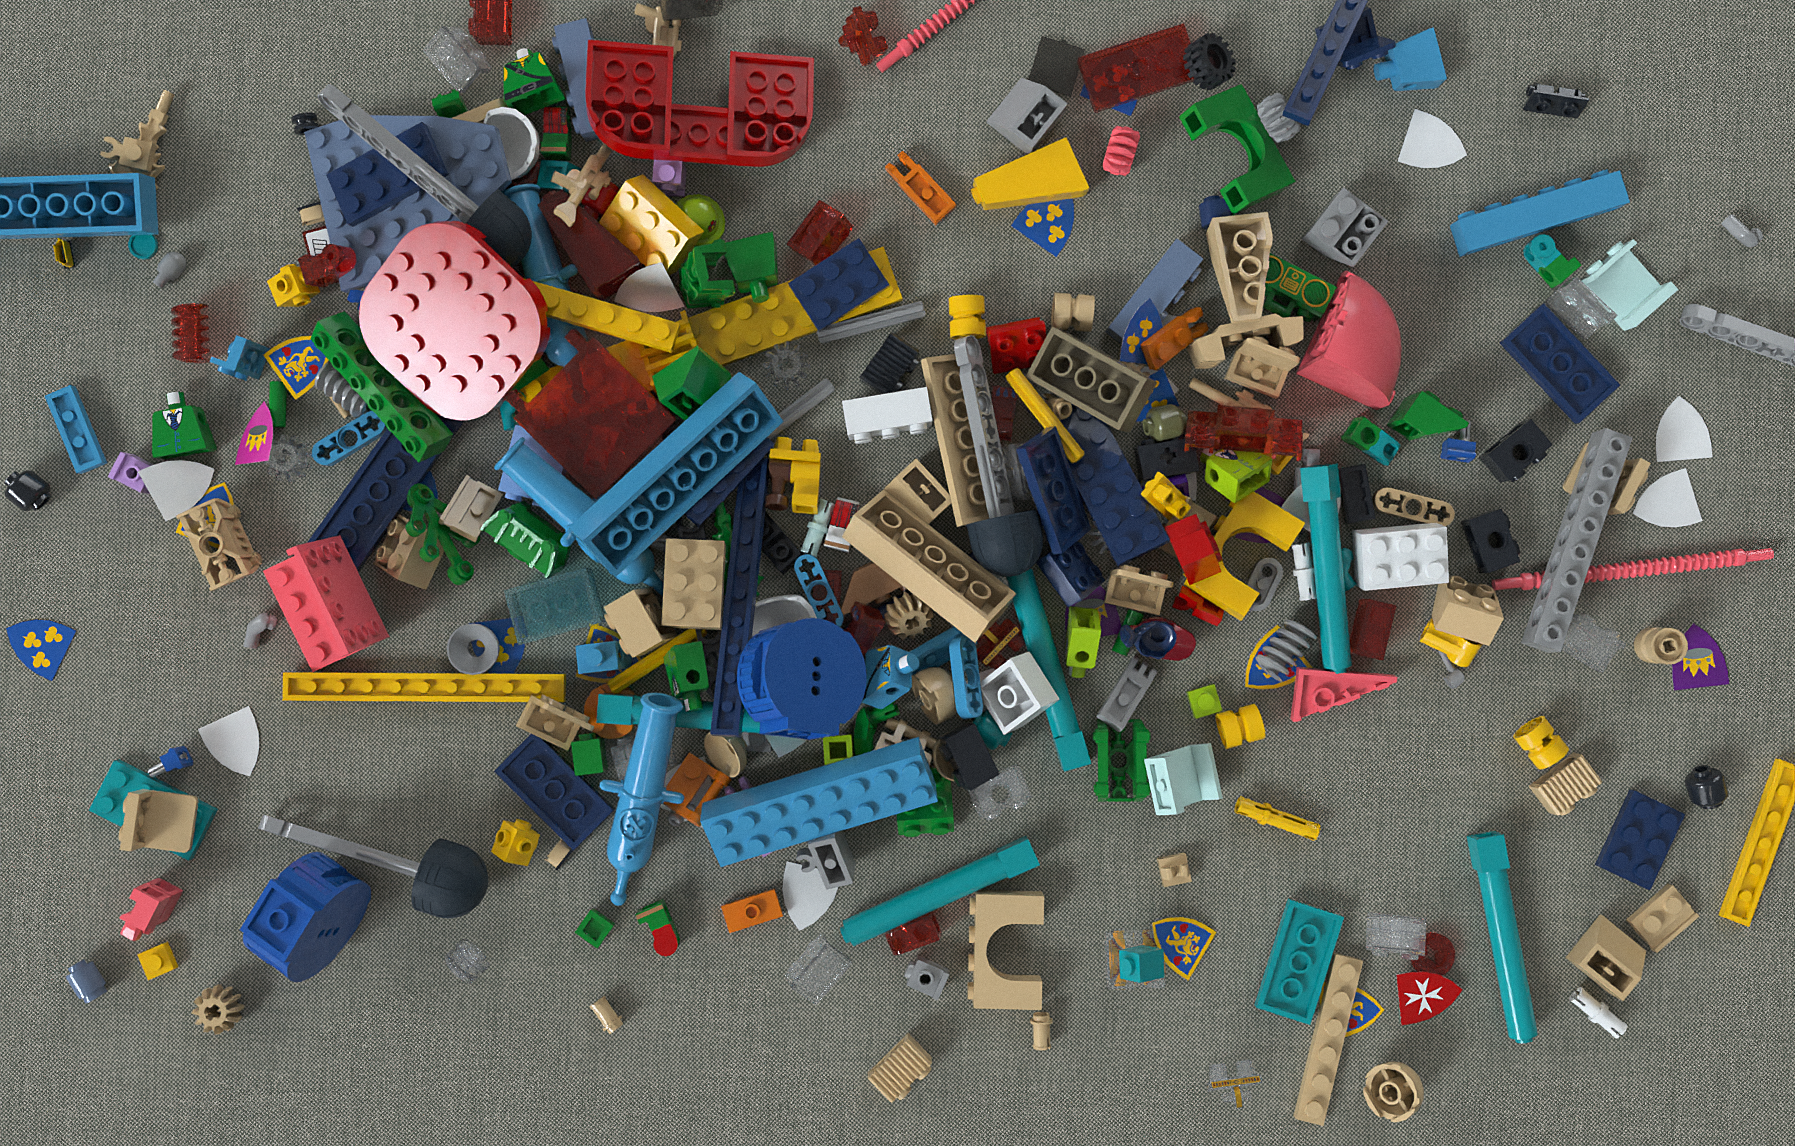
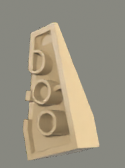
(1240, 259)

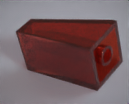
(592, 248)

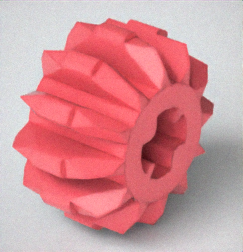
(1121, 150)

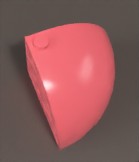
(1355, 345)

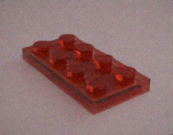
(1136, 68)

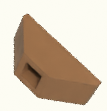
(869, 584)

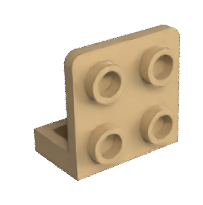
(1261, 366)
(1632, 476)
(1135, 590)
(548, 721)
(158, 821)

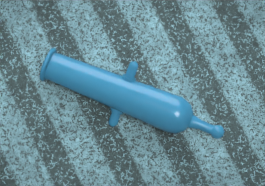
(545, 267)
(565, 505)
(642, 790)

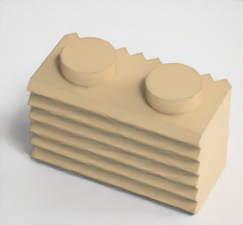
(1566, 784)
(900, 1068)

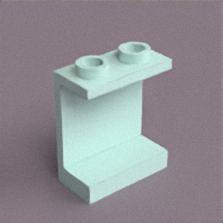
(1626, 285)
(1183, 778)

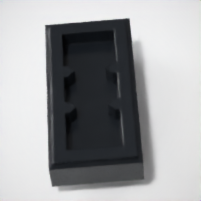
(1356, 494)

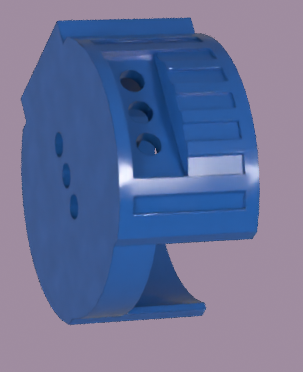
(778, 679)
(306, 916)

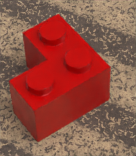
(1195, 548)

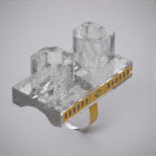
(1220, 1081)

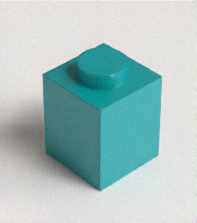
(1141, 963)

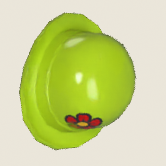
(706, 215)

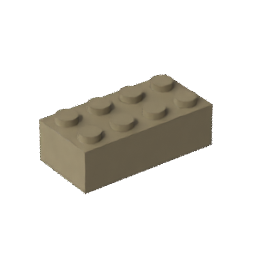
(1091, 379)

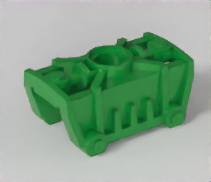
(694, 277)
(528, 538)
(1135, 765)

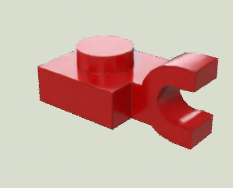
(1201, 607)

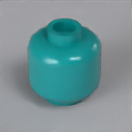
(990, 731)

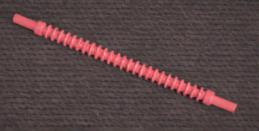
(906, 46)
(1736, 557)

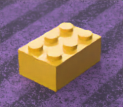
(651, 224)

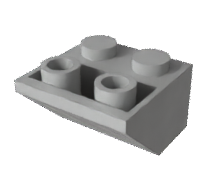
(1027, 114)
(1345, 229)

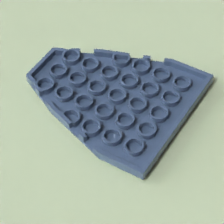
(469, 152)

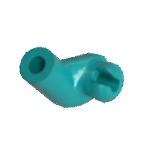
(507, 414)
(1347, 556)

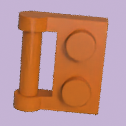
(689, 780)

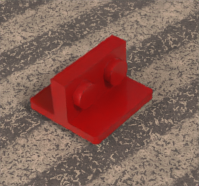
(1015, 344)

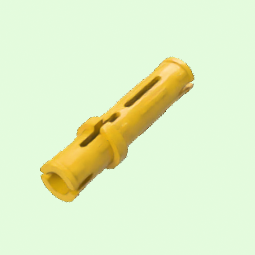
(1267, 815)

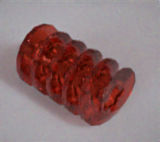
(189, 332)

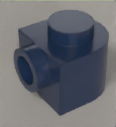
(1212, 208)

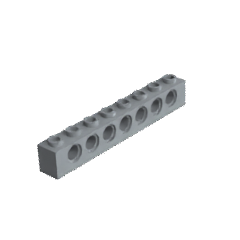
(1576, 540)

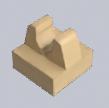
(1174, 869)

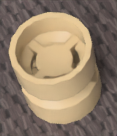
(1073, 311)
(1660, 645)

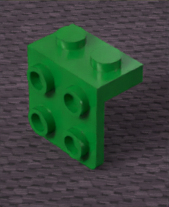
(931, 818)

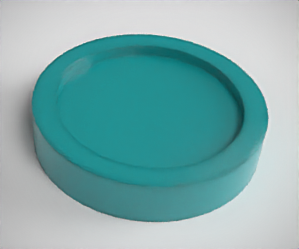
(143, 246)

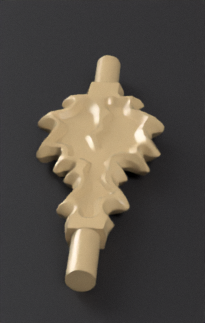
(150, 133)

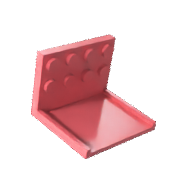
(325, 602)

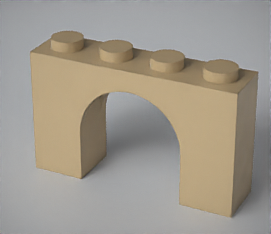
(989, 986)

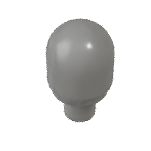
(170, 268)

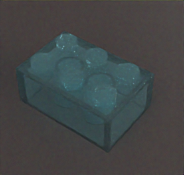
(554, 606)

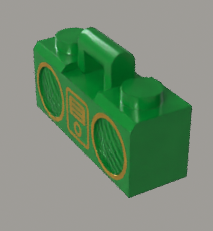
(1298, 289)

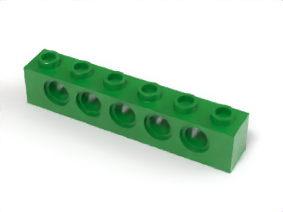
(395, 405)

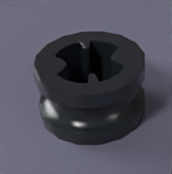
(304, 122)

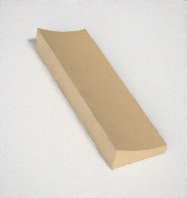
(955, 438)

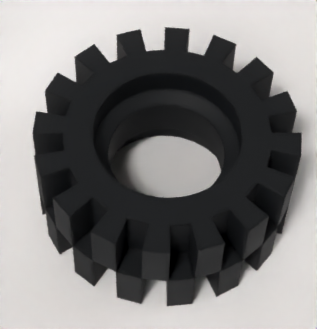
(1209, 61)

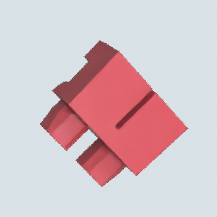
(153, 906)

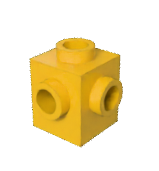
(290, 288)
(515, 842)

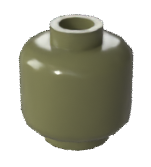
(1164, 423)

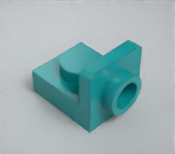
(547, 170)

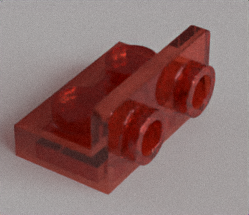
(820, 233)

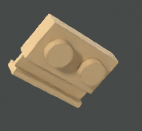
(470, 508)
(1662, 918)

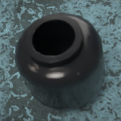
(27, 490)
(1706, 787)

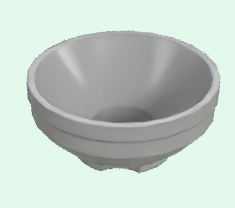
(459, 652)

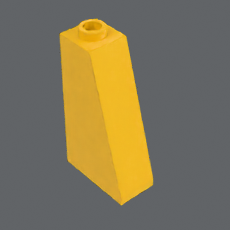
(1034, 178)

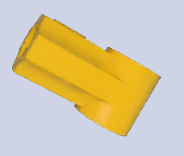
(1458, 649)

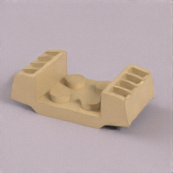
(1281, 332)

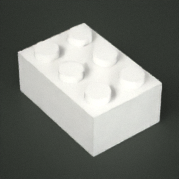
(887, 415)
(1400, 556)

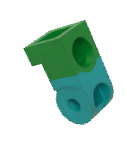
(1548, 261)
(1371, 440)

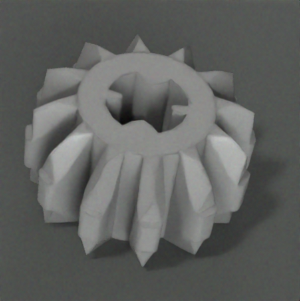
(1277, 126)

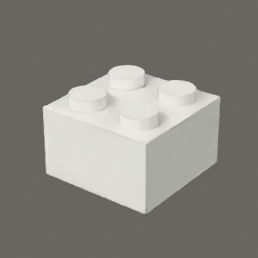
(1017, 692)

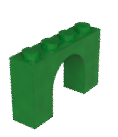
(1236, 115)

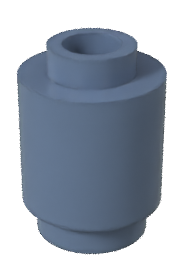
(86, 981)

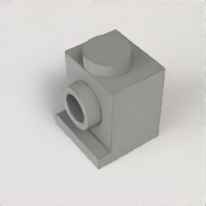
(938, 974)

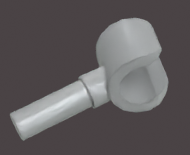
(1455, 676)

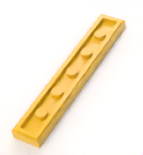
(1760, 844)

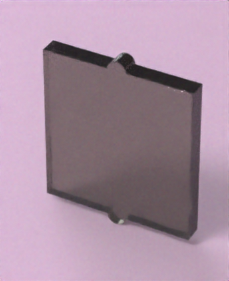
(1056, 65)

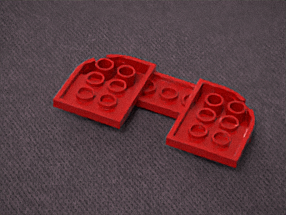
(635, 116)

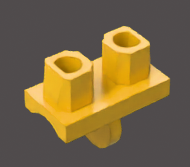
(1165, 497)

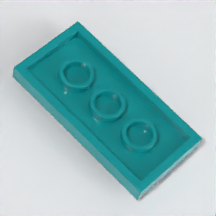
(127, 778)
(1299, 961)

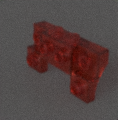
(1244, 430)

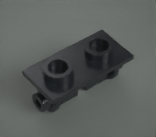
(1563, 103)

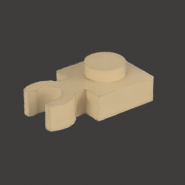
(132, 153)

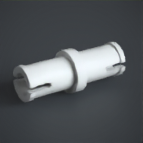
(1304, 571)
(1598, 1012)

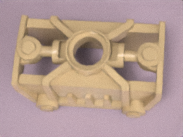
(231, 538)

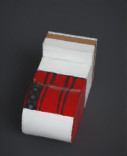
(841, 517)

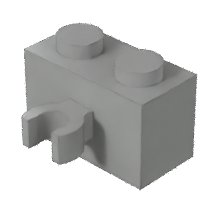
(832, 859)

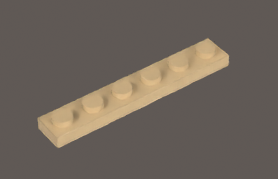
(1328, 1039)

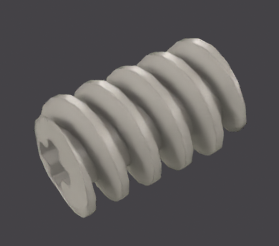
(340, 390)
(1284, 648)

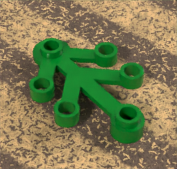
(424, 502)

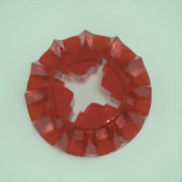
(1444, 957)

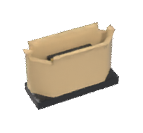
(311, 213)
(559, 854)

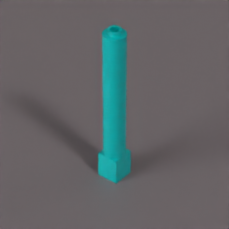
(1321, 492)
(1040, 643)
(627, 709)
(1491, 862)
(1003, 863)

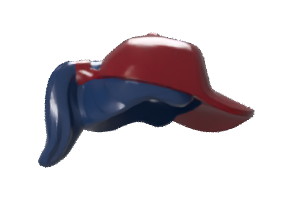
(1159, 639)

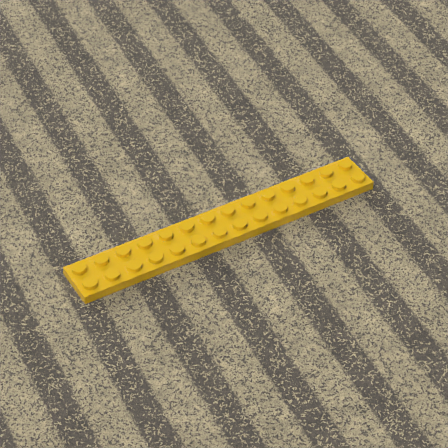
(741, 328)

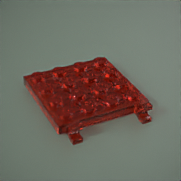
(592, 416)

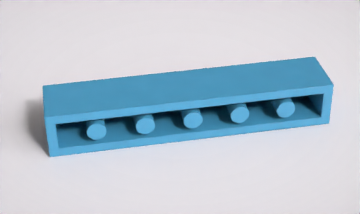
(1539, 213)

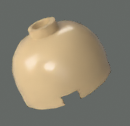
(936, 693)
(1393, 1091)

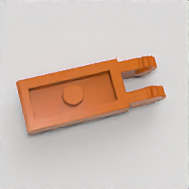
(922, 189)
(1173, 338)

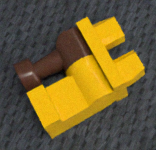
(795, 467)

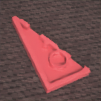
(1321, 689)

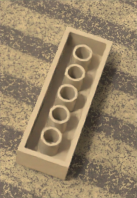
(928, 565)

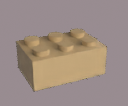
(693, 584)
(638, 622)

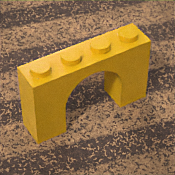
(1248, 515)

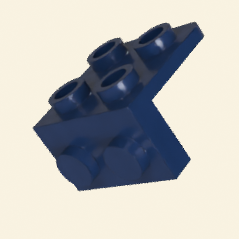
(1363, 43)

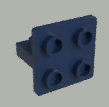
(1071, 573)

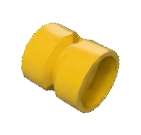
(967, 316)
(1240, 726)
(1543, 746)

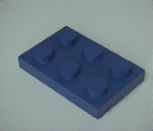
(838, 285)
(1639, 839)

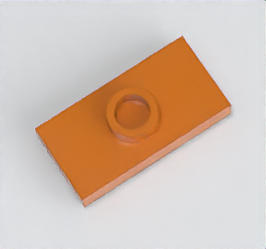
(752, 910)

